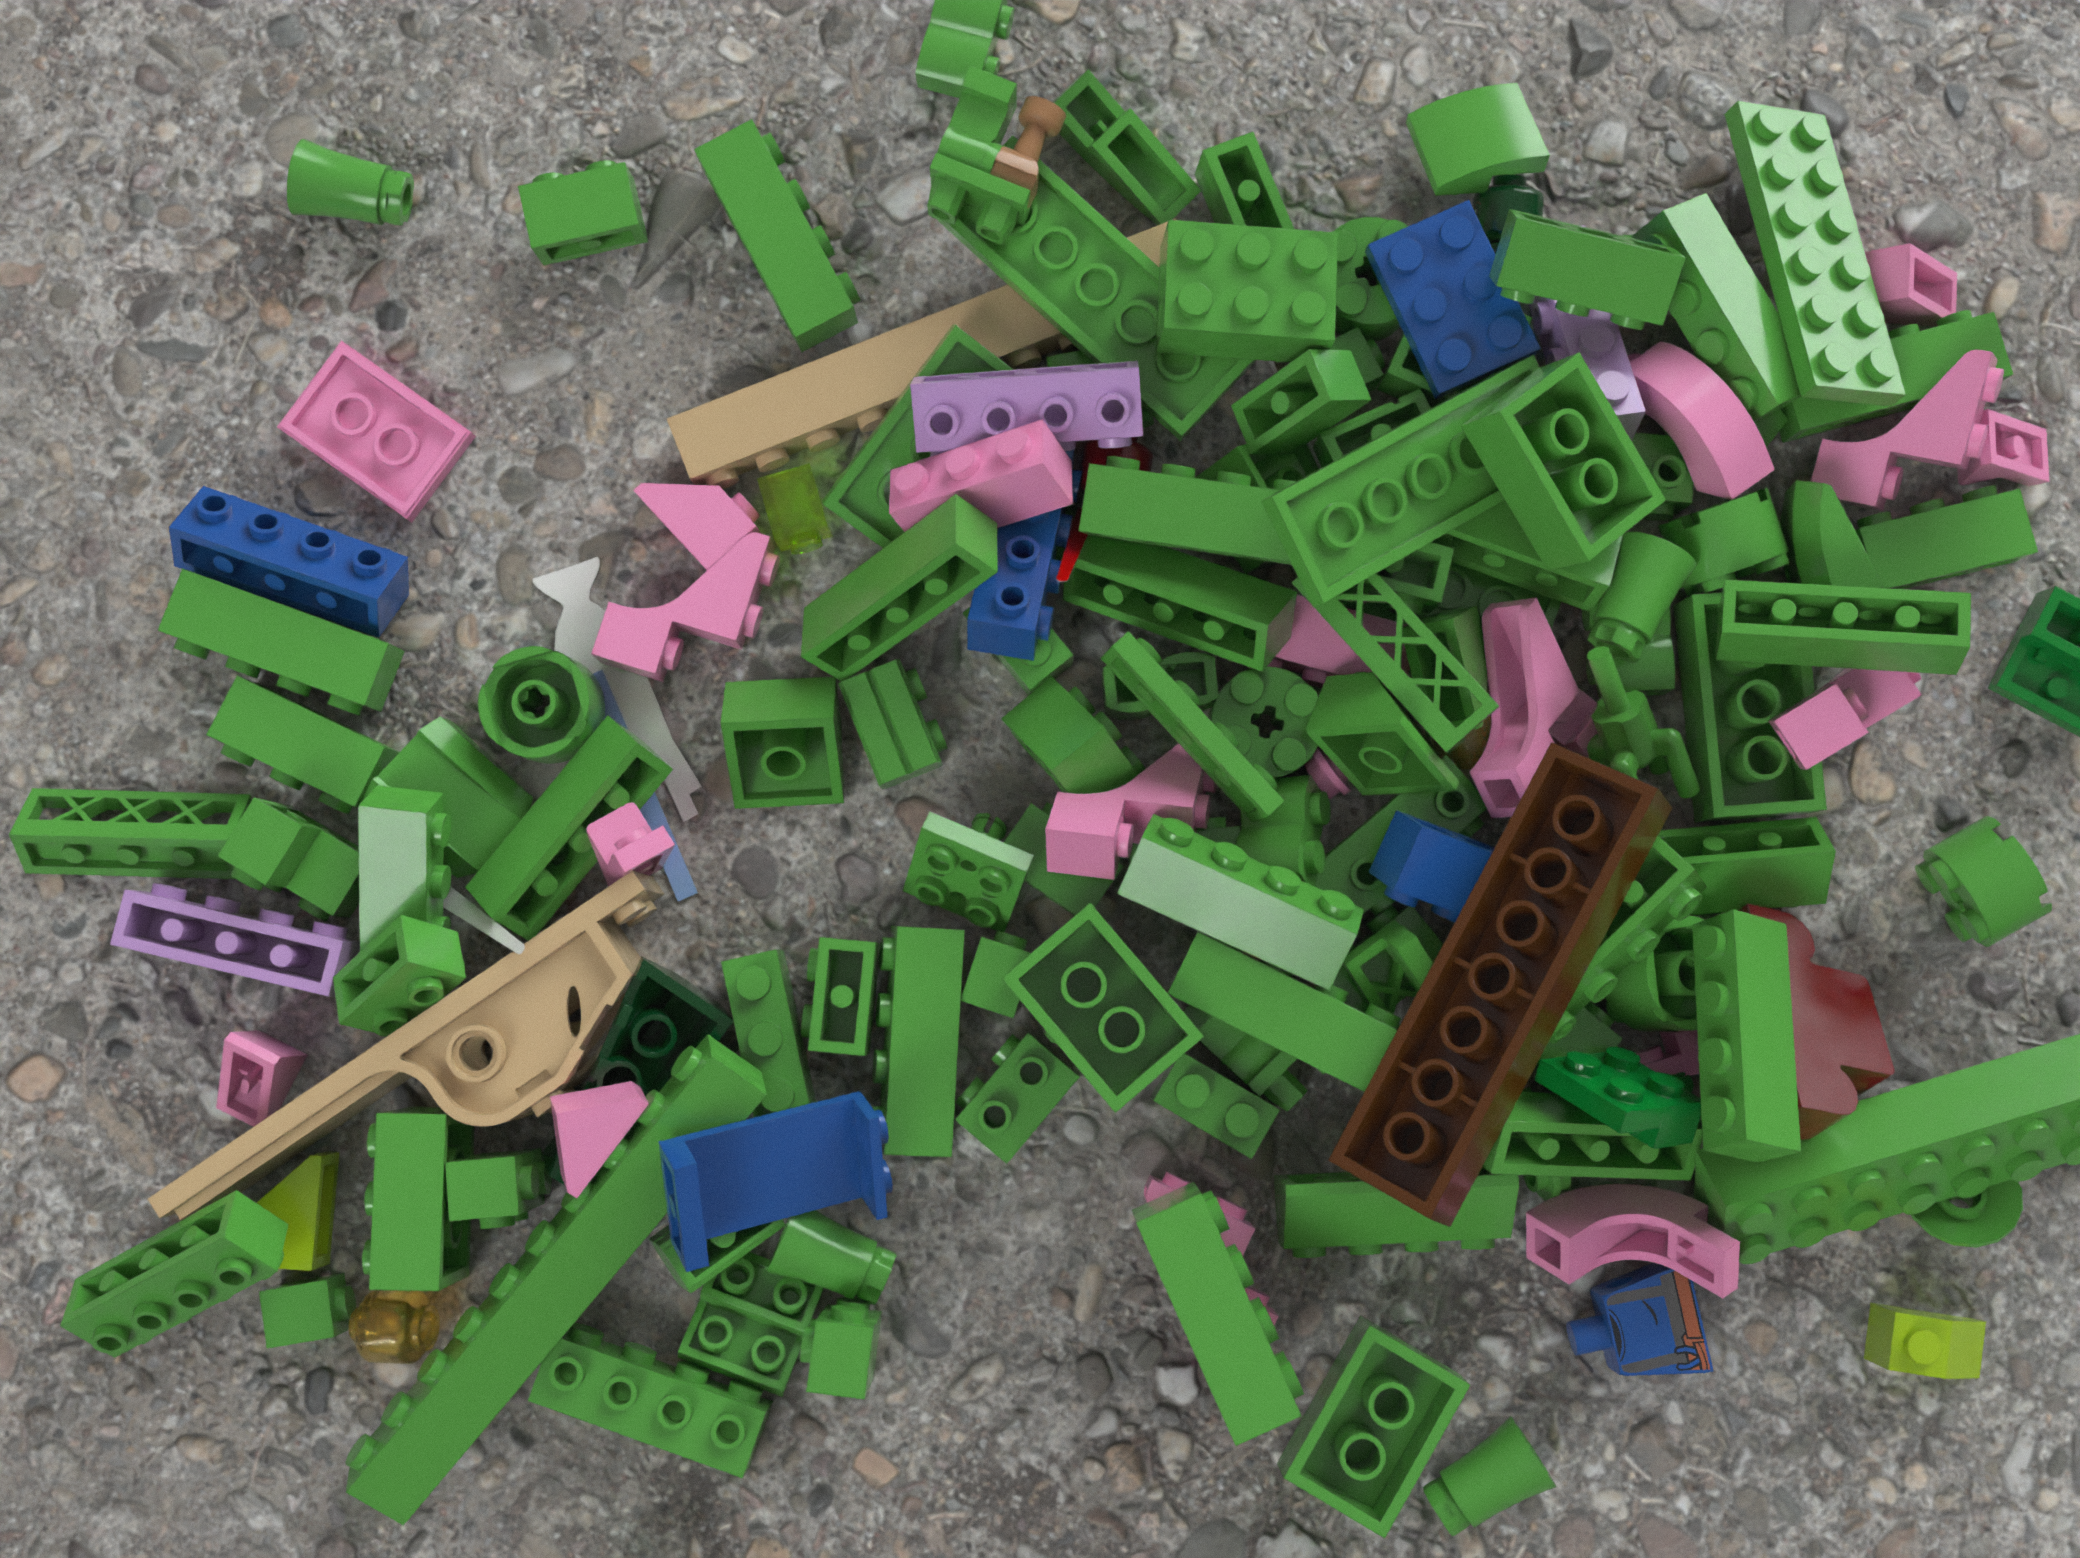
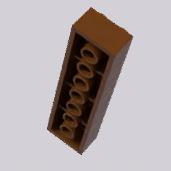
(1501, 983)

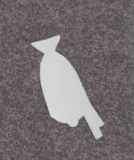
(633, 693)

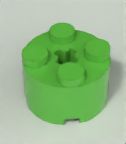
(1355, 300)
(1728, 539)
(517, 688)
(1289, 705)
(1985, 883)
(1660, 989)

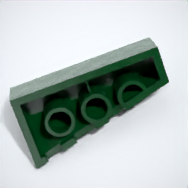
(649, 1033)

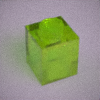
(795, 509)

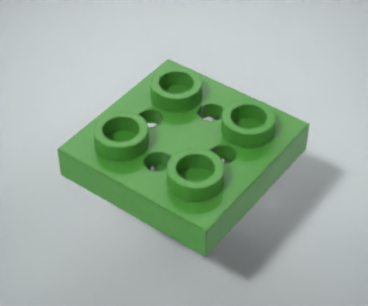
(968, 870)

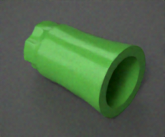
(346, 187)
(1640, 592)
(831, 1257)
(1488, 1479)

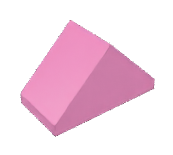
(256, 1075)
(591, 1127)

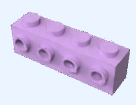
(1601, 349)
(1072, 400)
(233, 942)

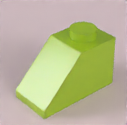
(308, 1205)
(1924, 1342)

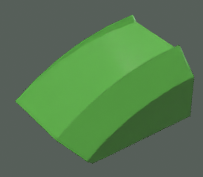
(1822, 540)
(476, 790)

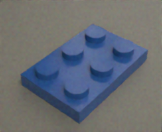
(1448, 302)

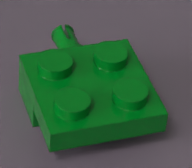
(2044, 660)
(1626, 1094)

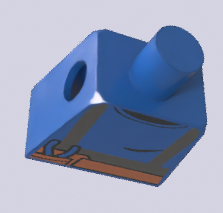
(1645, 1324)

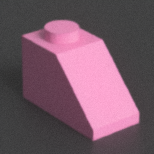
(1912, 285)
(701, 517)

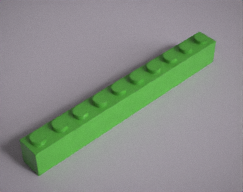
(544, 1290)

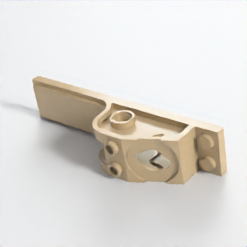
(514, 1005)

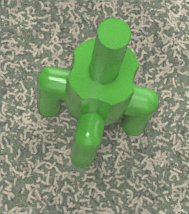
(1629, 733)

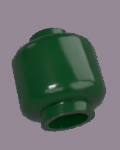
(1505, 194)

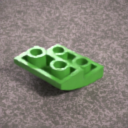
(1475, 137)
(751, 1324)

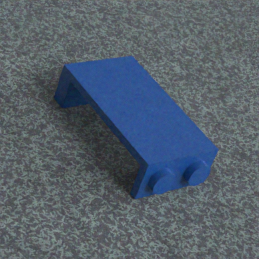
(772, 1170)

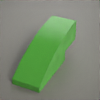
(1124, 150)

